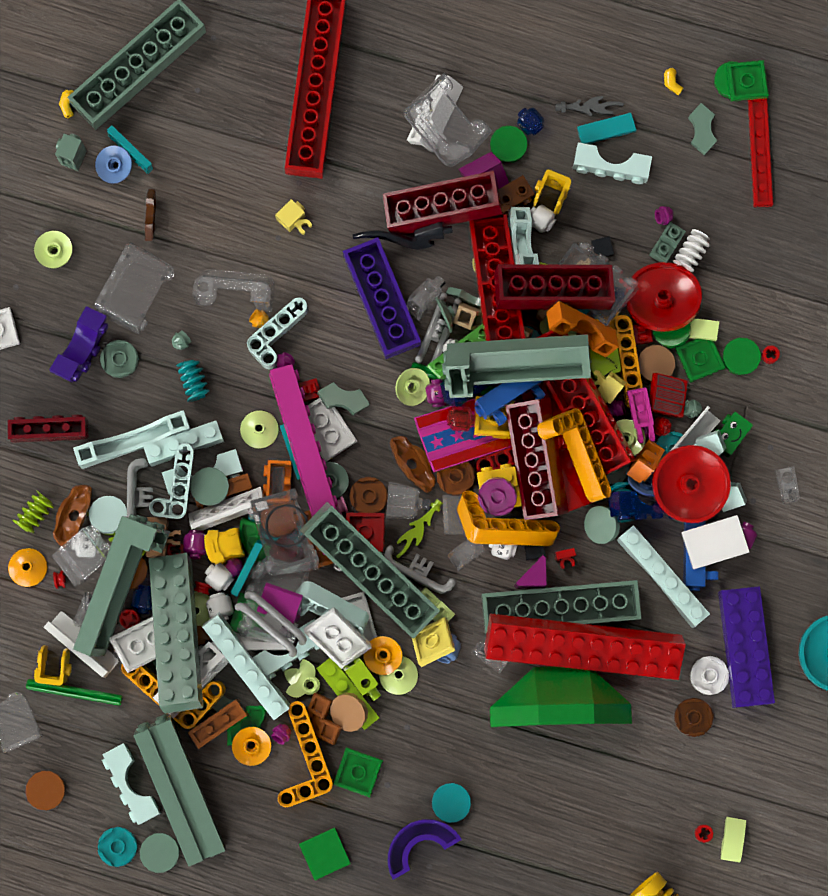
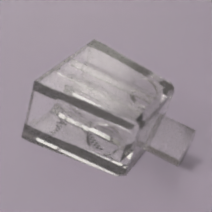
(424, 297)
(404, 502)
(466, 554)

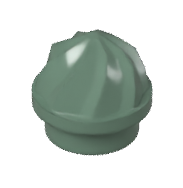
(181, 340)
(692, 409)

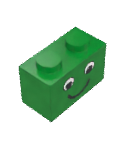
(733, 432)

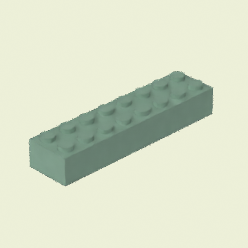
(137, 64)
(369, 570)
(574, 604)
(175, 633)

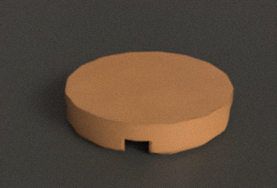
(656, 360)
(349, 712)

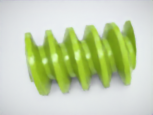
(34, 512)

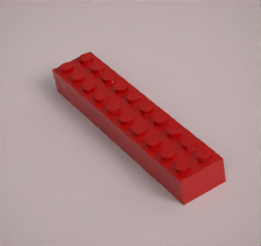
(315, 88)
(584, 646)

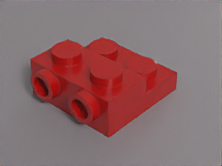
(370, 526)

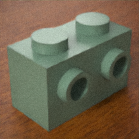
(70, 151)

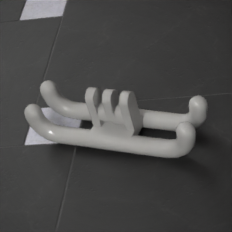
(437, 331)
(136, 495)
(418, 572)
(272, 622)

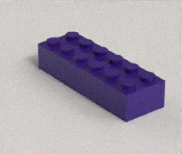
(381, 298)
(746, 647)

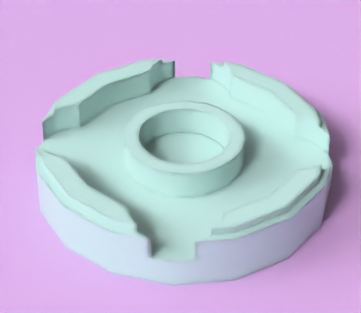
(106, 514)

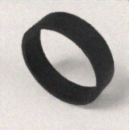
(266, 525)

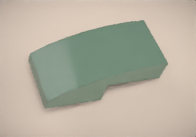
(667, 243)

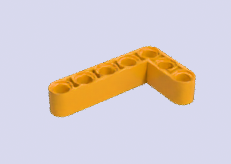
(630, 352)
(581, 449)
(502, 530)
(151, 690)
(310, 758)

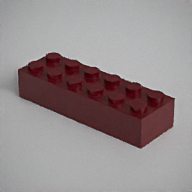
(444, 202)
(546, 284)
(536, 460)

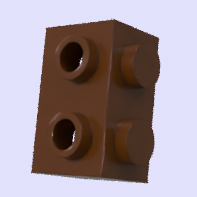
(515, 194)

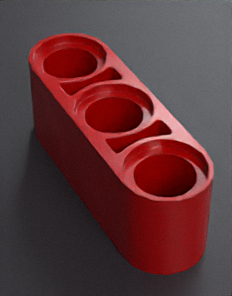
(492, 459)

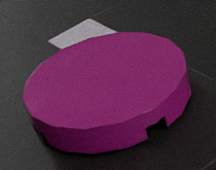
(497, 496)

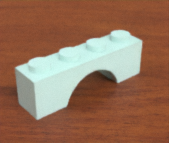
(588, 160)
(520, 234)
(199, 437)
(715, 443)
(226, 462)
(272, 663)
(119, 761)

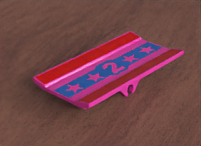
(449, 447)

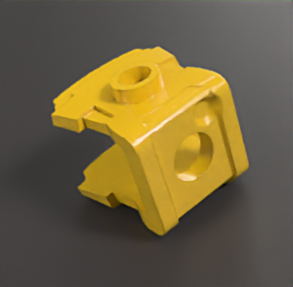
(563, 184)
(223, 545)
(39, 673)

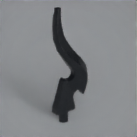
(419, 242)

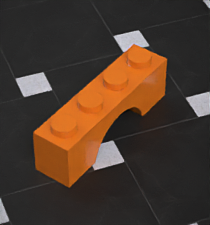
(566, 319)

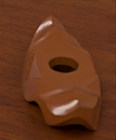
(422, 474)
(78, 500)

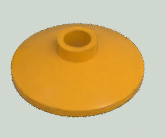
(34, 574)
(382, 665)
(256, 754)

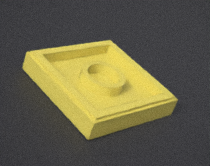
(433, 642)

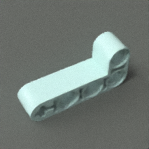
(280, 329)
(176, 480)
(321, 601)

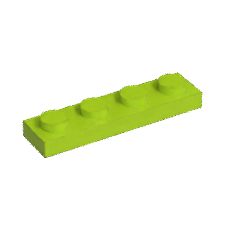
(341, 684)

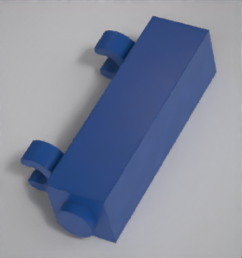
(503, 395)
(695, 578)

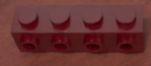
(48, 429)

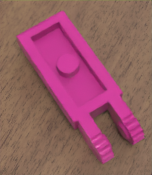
(641, 413)

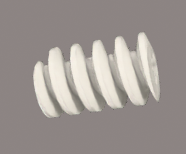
(691, 250)

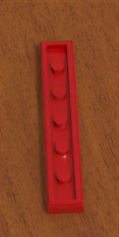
(760, 153)

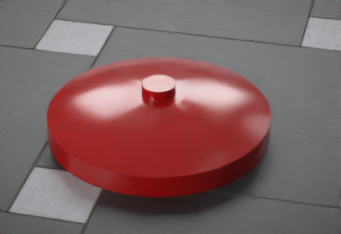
(666, 297)
(691, 484)

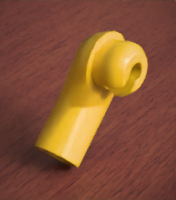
(670, 81)
(64, 104)

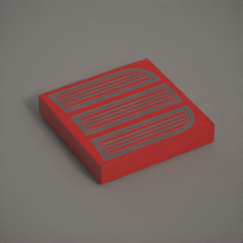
(668, 395)

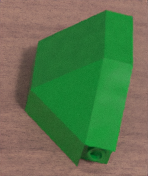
(560, 698)

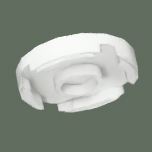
(709, 675)

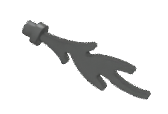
(591, 104)

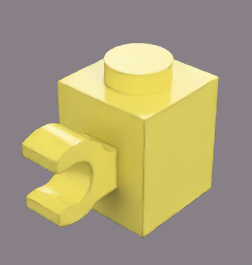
(293, 216)
(609, 386)

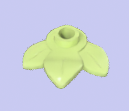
(300, 677)

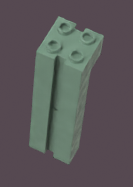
(514, 361)
(130, 540)
(179, 789)

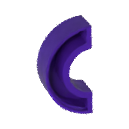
(82, 347)
(411, 834)

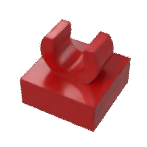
(642, 335)
(310, 389)
(565, 555)

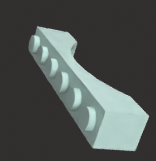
(110, 448)
(663, 575)
(245, 666)

